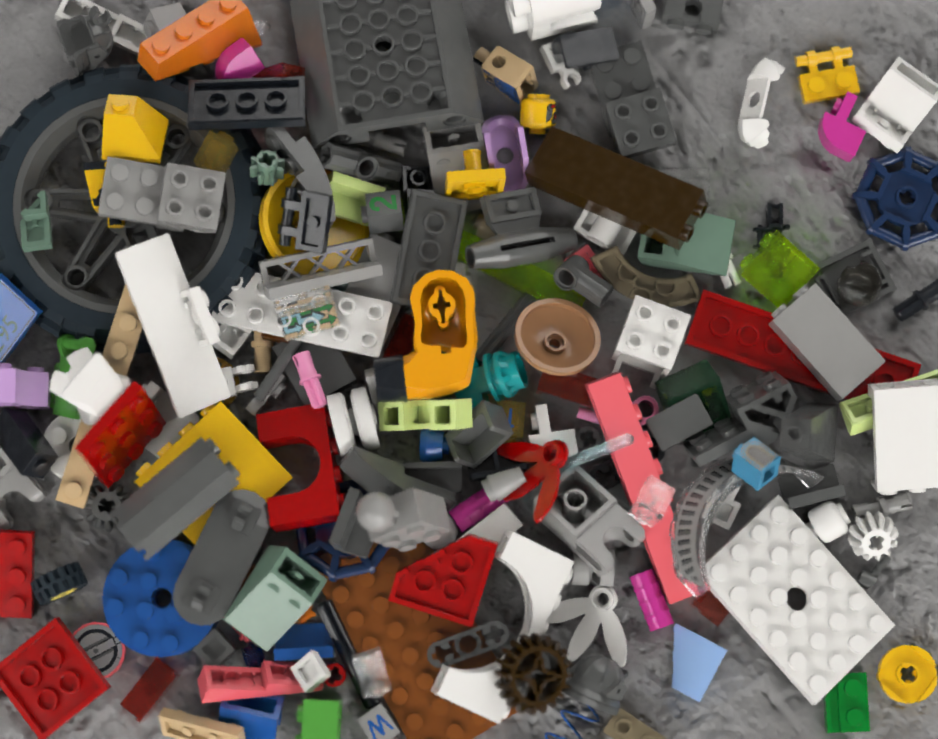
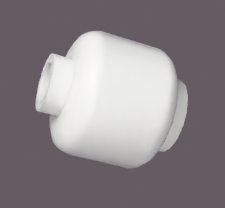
(828, 521)

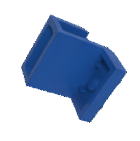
(256, 715)

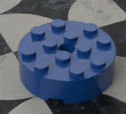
(133, 605)

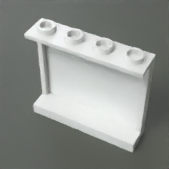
(905, 435)

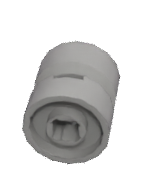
(584, 574)

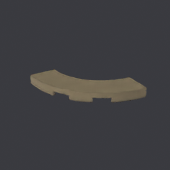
(632, 282)

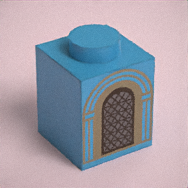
(755, 463)

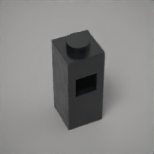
(25, 444)

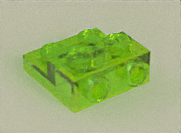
(777, 268)

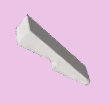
(126, 32)

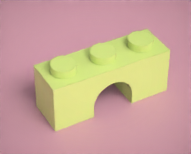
(425, 414)

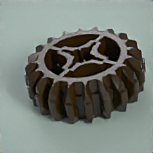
(535, 695)

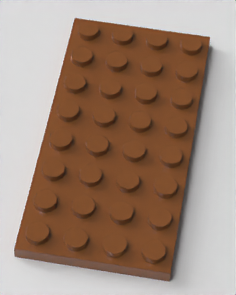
(404, 642)

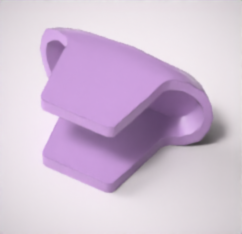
(501, 133)

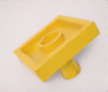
(474, 181)

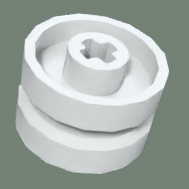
(355, 421)

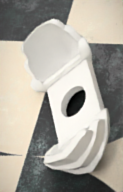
(751, 126)

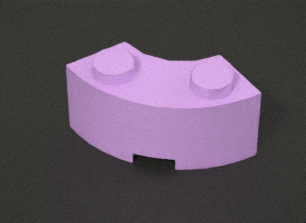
(24, 388)

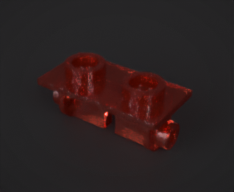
(402, 339)

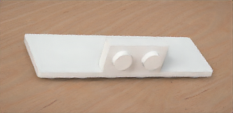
(361, 318)
(175, 324)

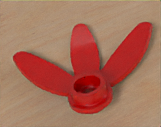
(549, 461)

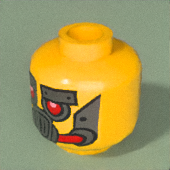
(538, 113)

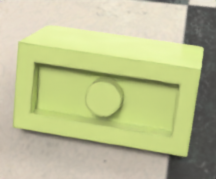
(350, 195)

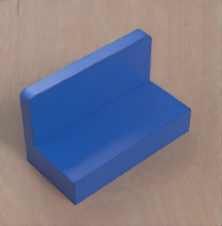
(302, 639)

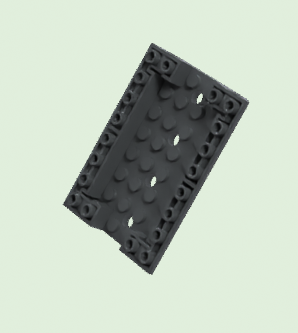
(349, 77)

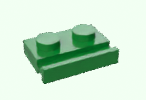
(847, 705)

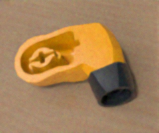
(442, 342)

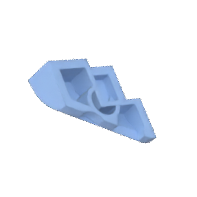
(694, 662)

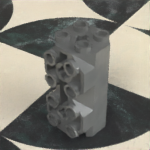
(175, 497)

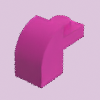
(238, 61)
(836, 134)

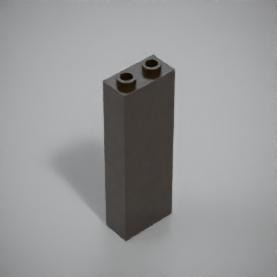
(617, 188)

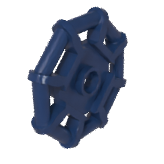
(889, 202)
(334, 571)

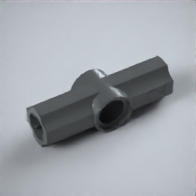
(349, 159)

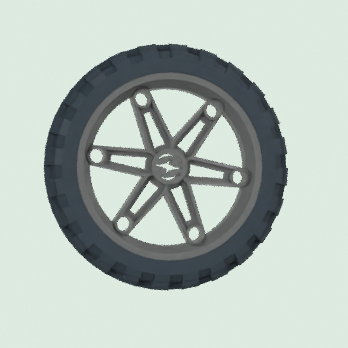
(37, 139)

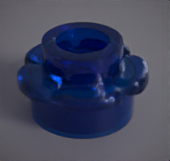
(252, 655)

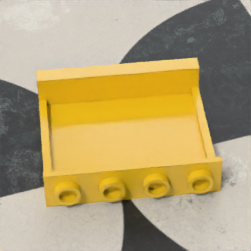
(256, 466)

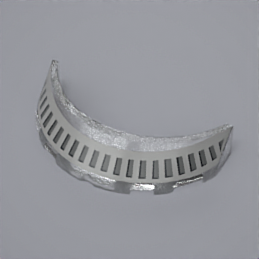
(696, 511)

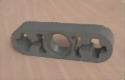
(472, 632)

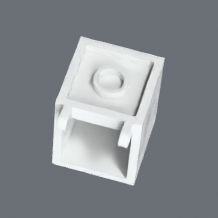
(650, 338)

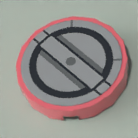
(102, 647)

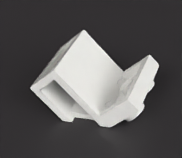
(897, 105)

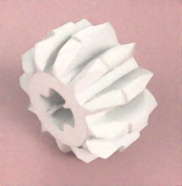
(873, 536)

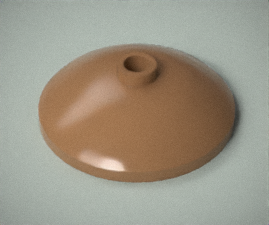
(557, 324)

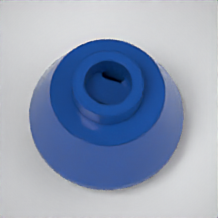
(432, 445)

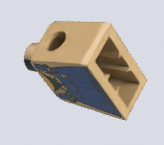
(507, 73)

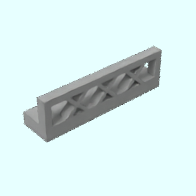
(334, 277)

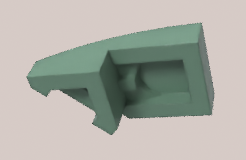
(36, 225)

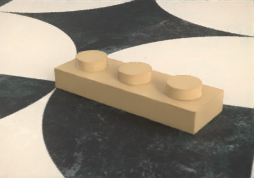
(188, 726)

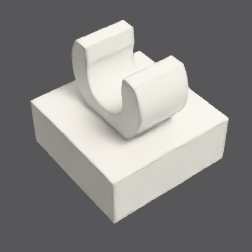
(310, 671)

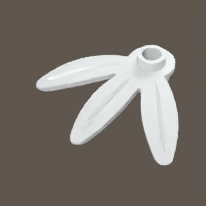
(595, 614)

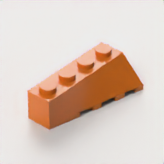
(197, 38)

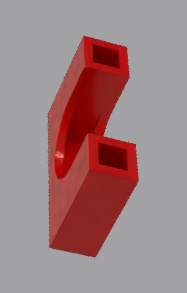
(323, 498)

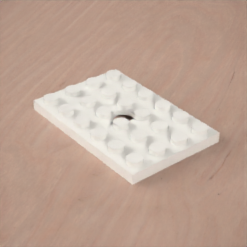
(808, 644)

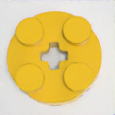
(905, 657)

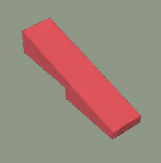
(237, 683)

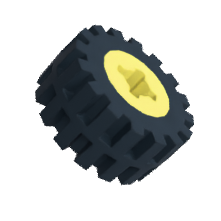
(59, 583)

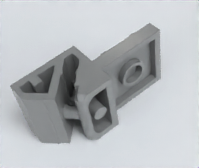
(162, 196)

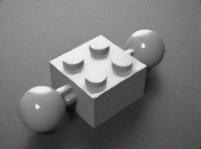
(407, 519)

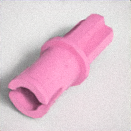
(310, 379)

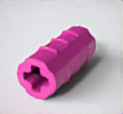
(473, 510)
(651, 600)

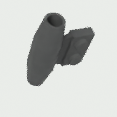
(517, 238)

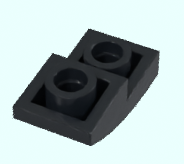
(414, 177)

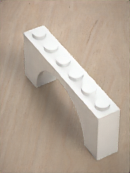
(541, 580)

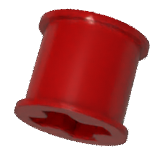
(341, 671)

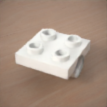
(603, 231)

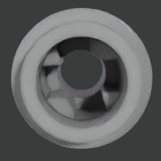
(503, 483)

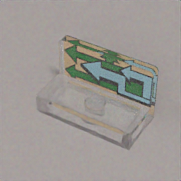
(307, 312)

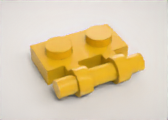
(829, 83)

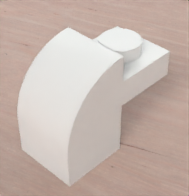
(540, 422)

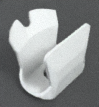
(89, 384)

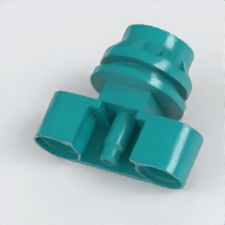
(501, 375)

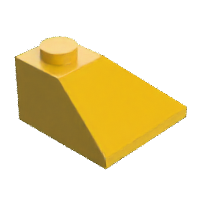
(133, 130)

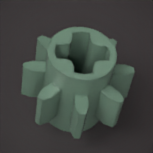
(267, 167)

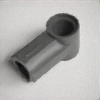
(577, 276)

